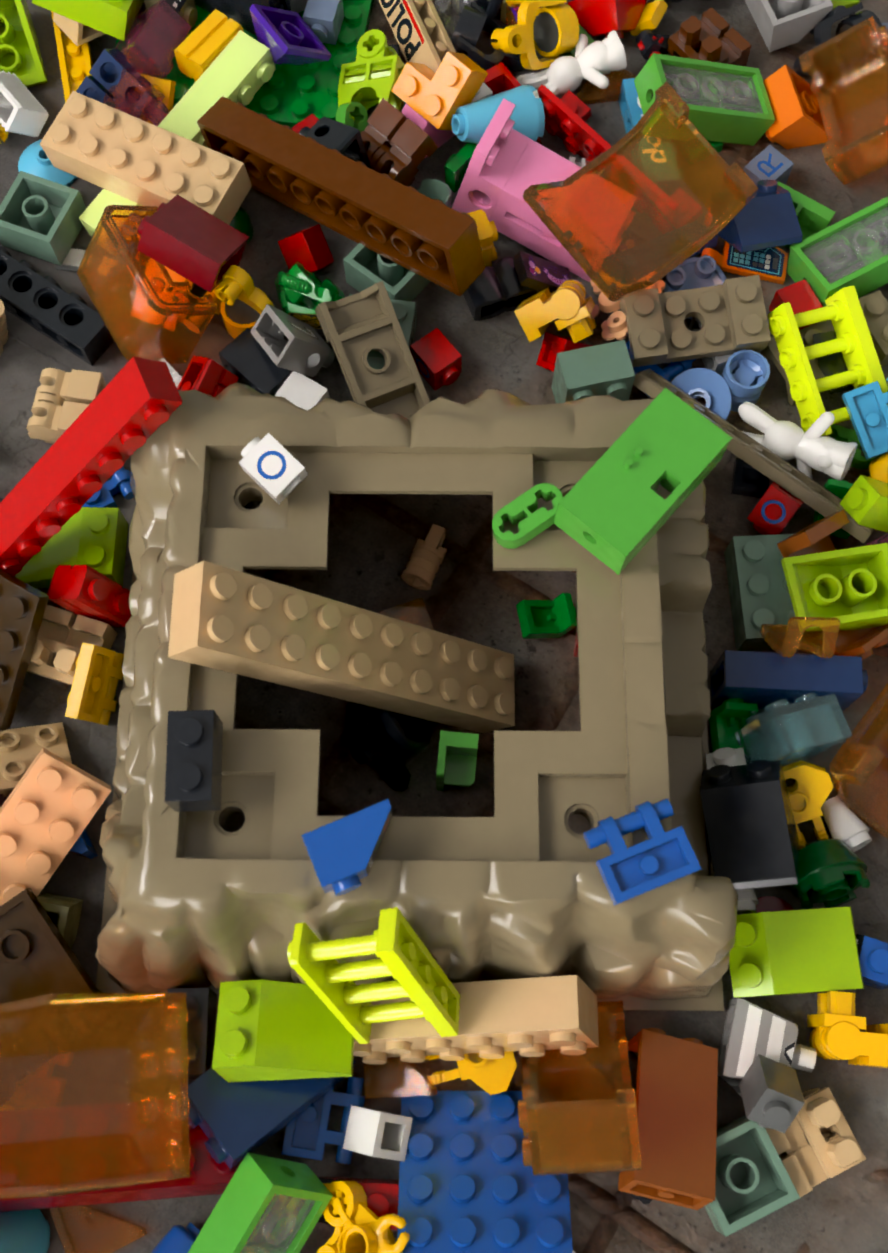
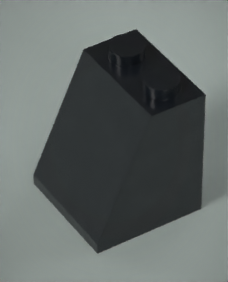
(750, 824)

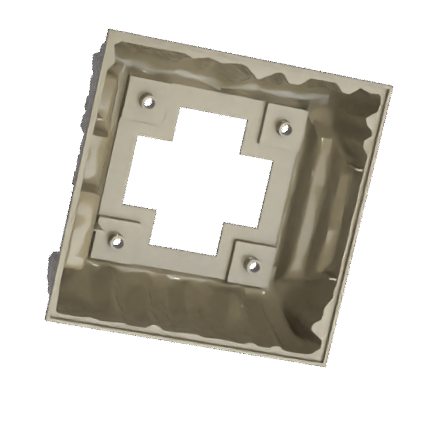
(480, 892)

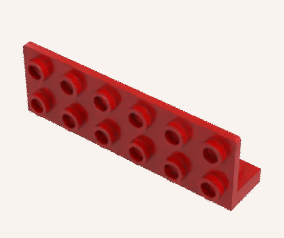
(568, 120)

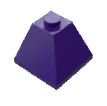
(287, 36)

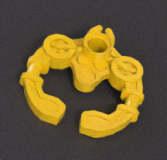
(357, 1226)

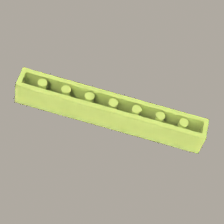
(233, 74)

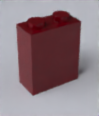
(191, 242)

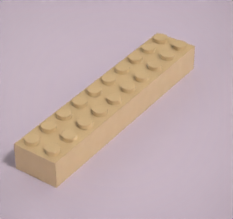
(337, 650)

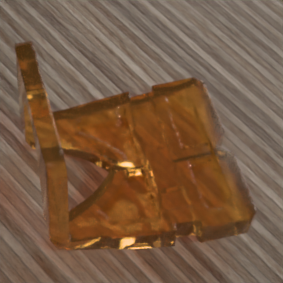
(790, 637)

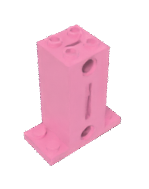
(498, 176)

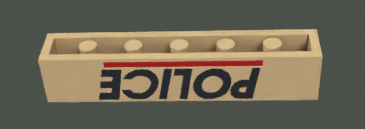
(418, 31)

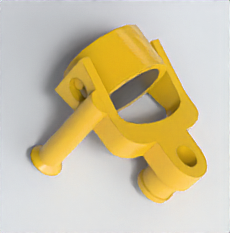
(545, 29)
(238, 301)

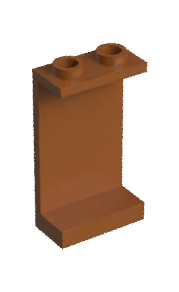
(815, 540)
(674, 1120)

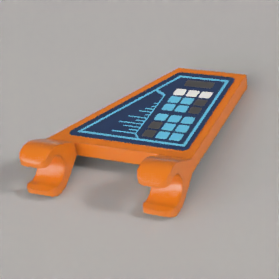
(767, 263)

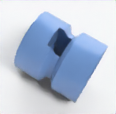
(746, 376)

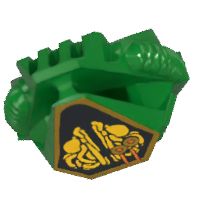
(302, 291)

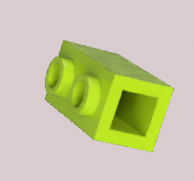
(868, 503)

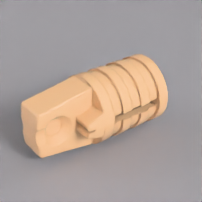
(425, 559)

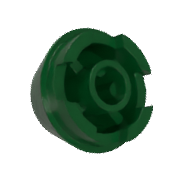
(829, 874)

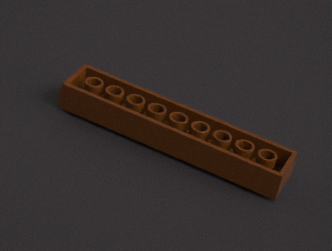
(348, 196)

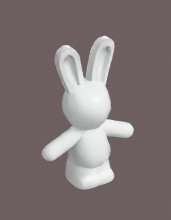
(590, 63)
(808, 447)

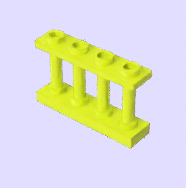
(852, 341)
(400, 956)

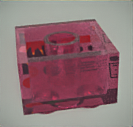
(154, 39)

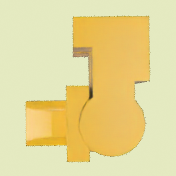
(564, 305)
(839, 1035)

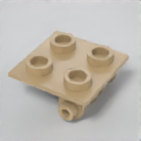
(22, 746)

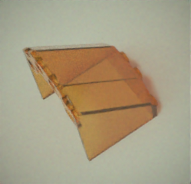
(93, 1092)

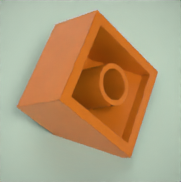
(794, 109)

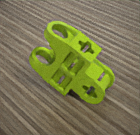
(371, 74)

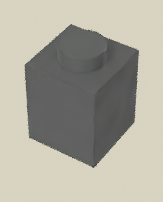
(771, 1093)

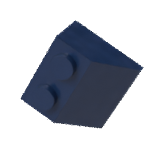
(765, 221)

